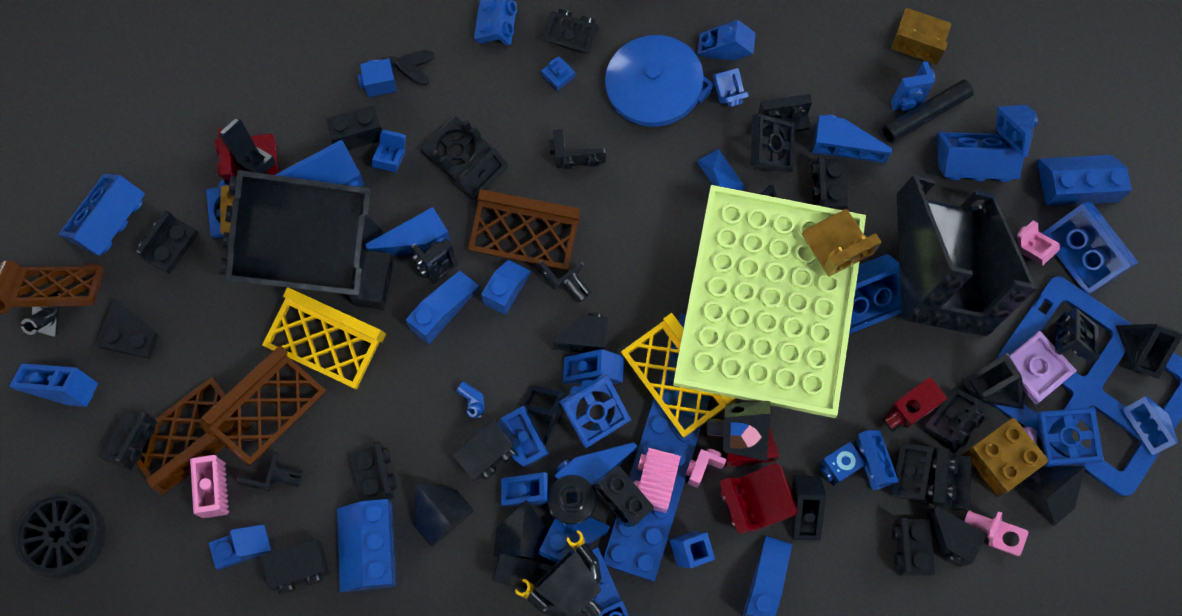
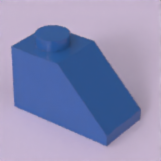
(505, 286)
(593, 365)

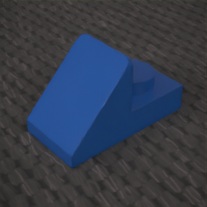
(525, 487)
(240, 546)

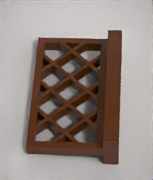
(529, 208)
(242, 395)
(179, 467)

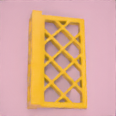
(333, 317)
(674, 331)

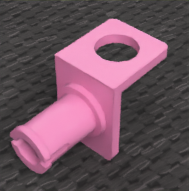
(995, 529)

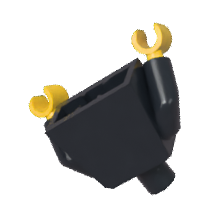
(568, 584)

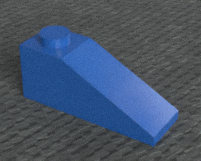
(1017, 126)
(843, 139)
(420, 230)
(441, 306)
(55, 383)
(595, 464)
(768, 578)

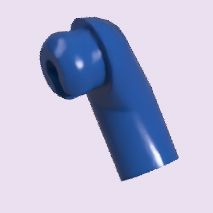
(474, 398)

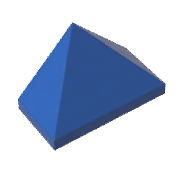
(719, 171)
(1151, 424)

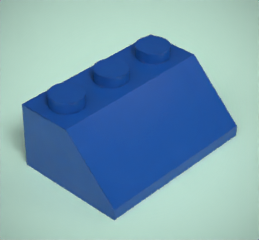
(977, 157)
(328, 165)
(1083, 180)
(102, 214)
(1090, 248)
(876, 292)
(366, 546)

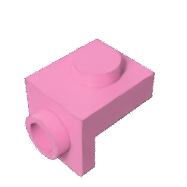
(1035, 244)
(697, 468)

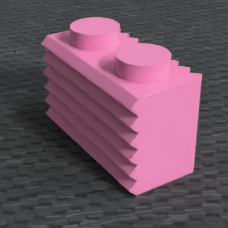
(658, 477)
(209, 486)

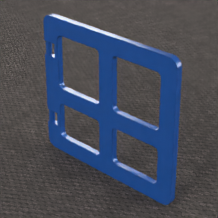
(1088, 389)

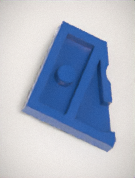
(532, 445)
(555, 543)

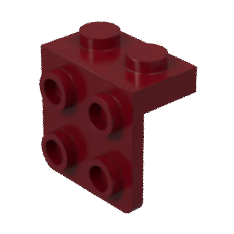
(227, 165)
(758, 499)

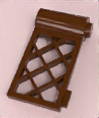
(15, 284)

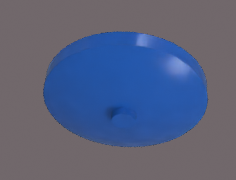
(654, 80)

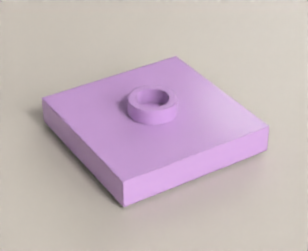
(1041, 367)

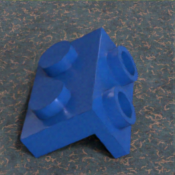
(495, 21)
(914, 89)

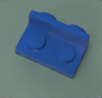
(877, 459)

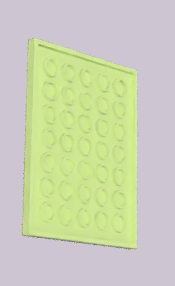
(762, 307)

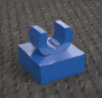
(558, 73)

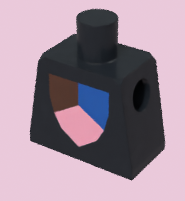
(744, 429)

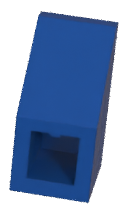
(727, 42)

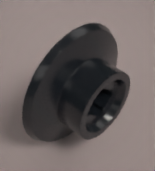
(573, 512)

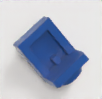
(730, 87)
(390, 151)

